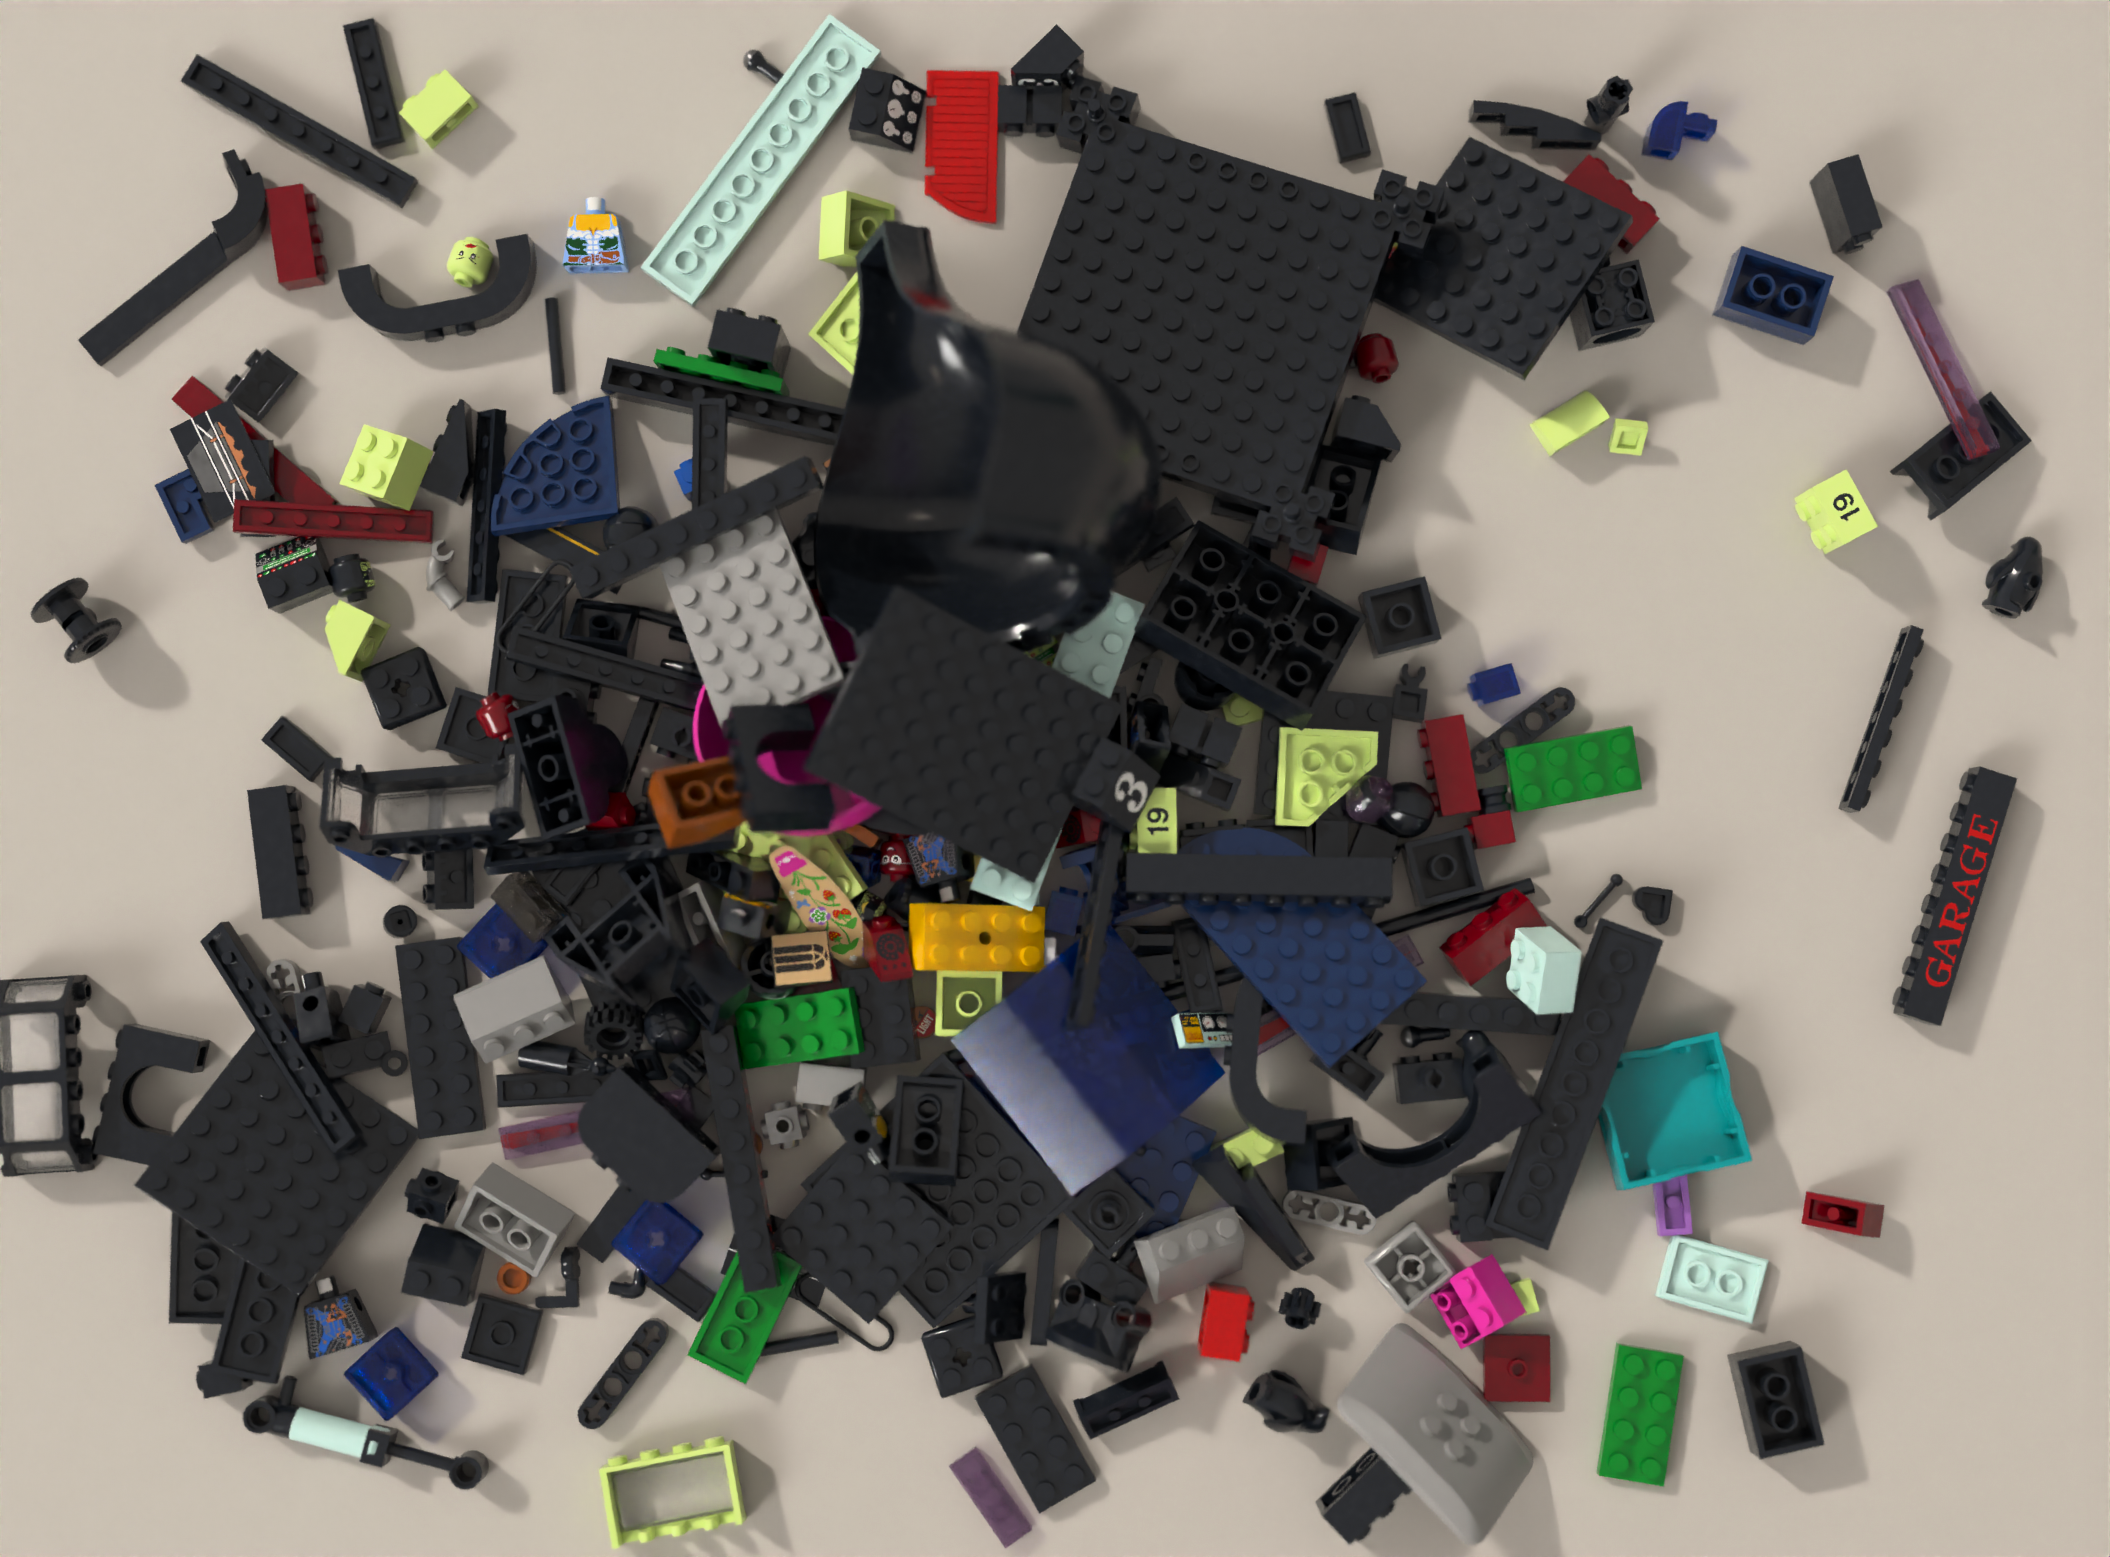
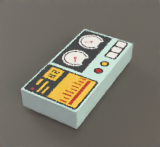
(1201, 1030)

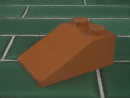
(695, 801)

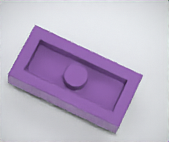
(1672, 1207)

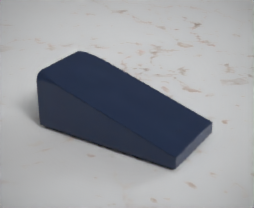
(388, 867)

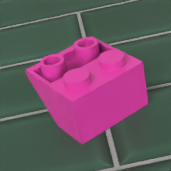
(1477, 1301)

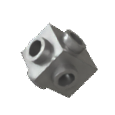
(797, 1121)

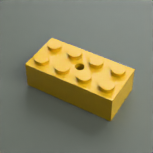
(976, 937)

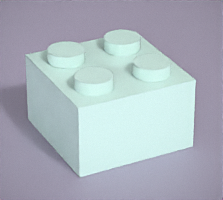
(1544, 970)

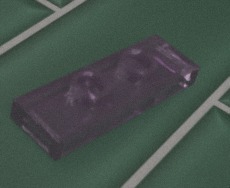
(990, 1497)

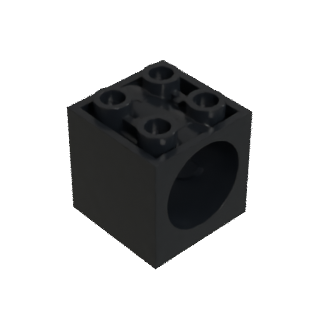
(1612, 307)

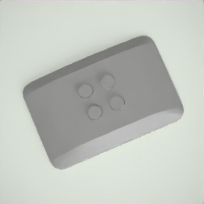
(1436, 1432)

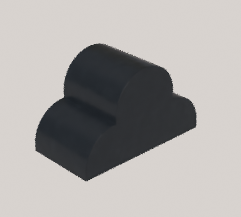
(566, 763)

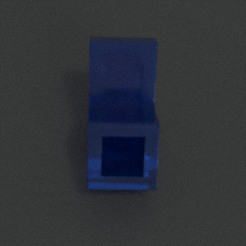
(1670, 125)

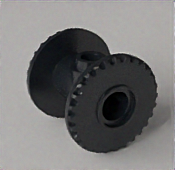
(76, 620)

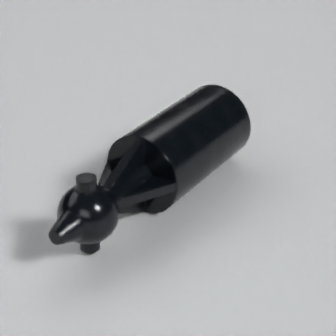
(561, 1059)

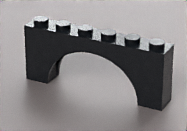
(1390, 1176)

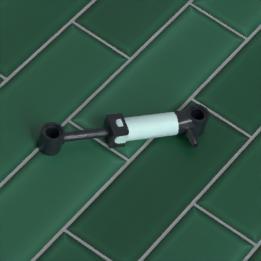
(369, 1443)

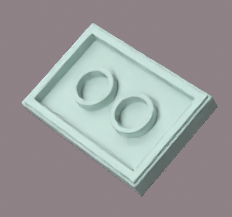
(1711, 1278)

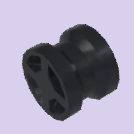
(1493, 800)

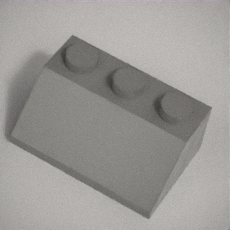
(515, 1009)
(514, 1219)
(1191, 1253)

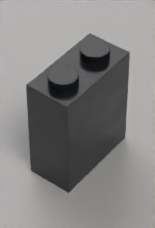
(1845, 204)

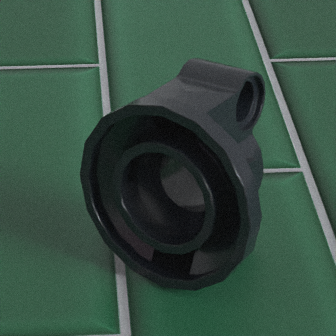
(1098, 1328)

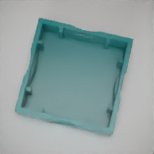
(1671, 1113)

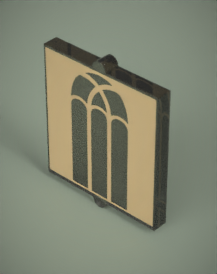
(801, 959)

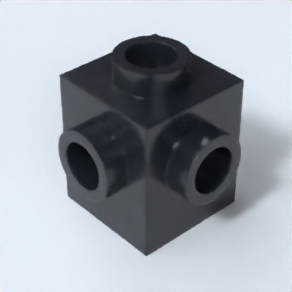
(431, 1195)

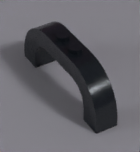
(460, 315)
(1261, 1116)

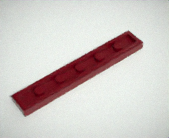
(288, 478)
(333, 521)

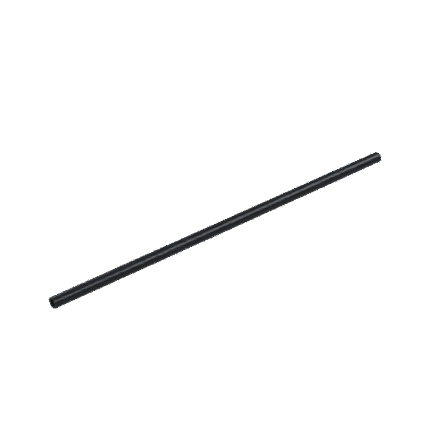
(1388, 927)

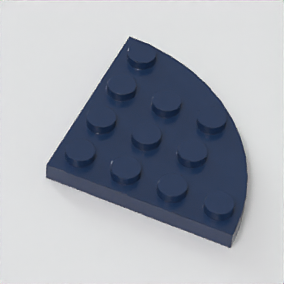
(561, 473)

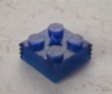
(482, 944)
(662, 1260)
(370, 1373)

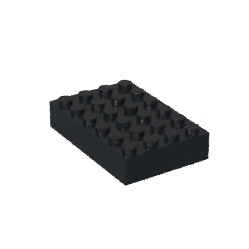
(1249, 625)

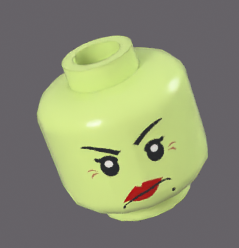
(470, 262)

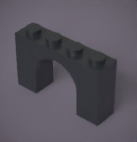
(765, 801)
(139, 1048)

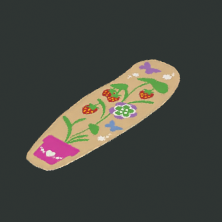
(820, 904)

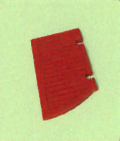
(963, 142)

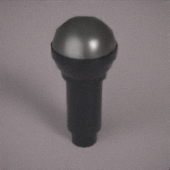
(755, 62)
(1413, 1036)

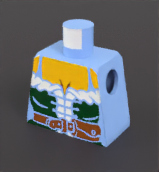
(595, 241)

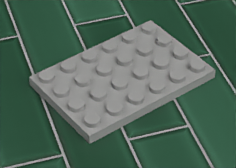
(752, 618)

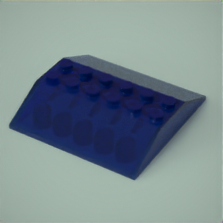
(1092, 1091)

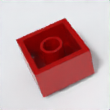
(1224, 1321)

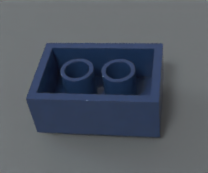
(1773, 295)

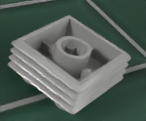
(1431, 1266)

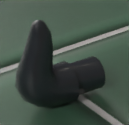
(629, 1290)

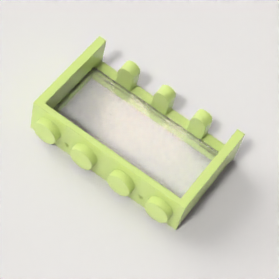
(672, 1491)

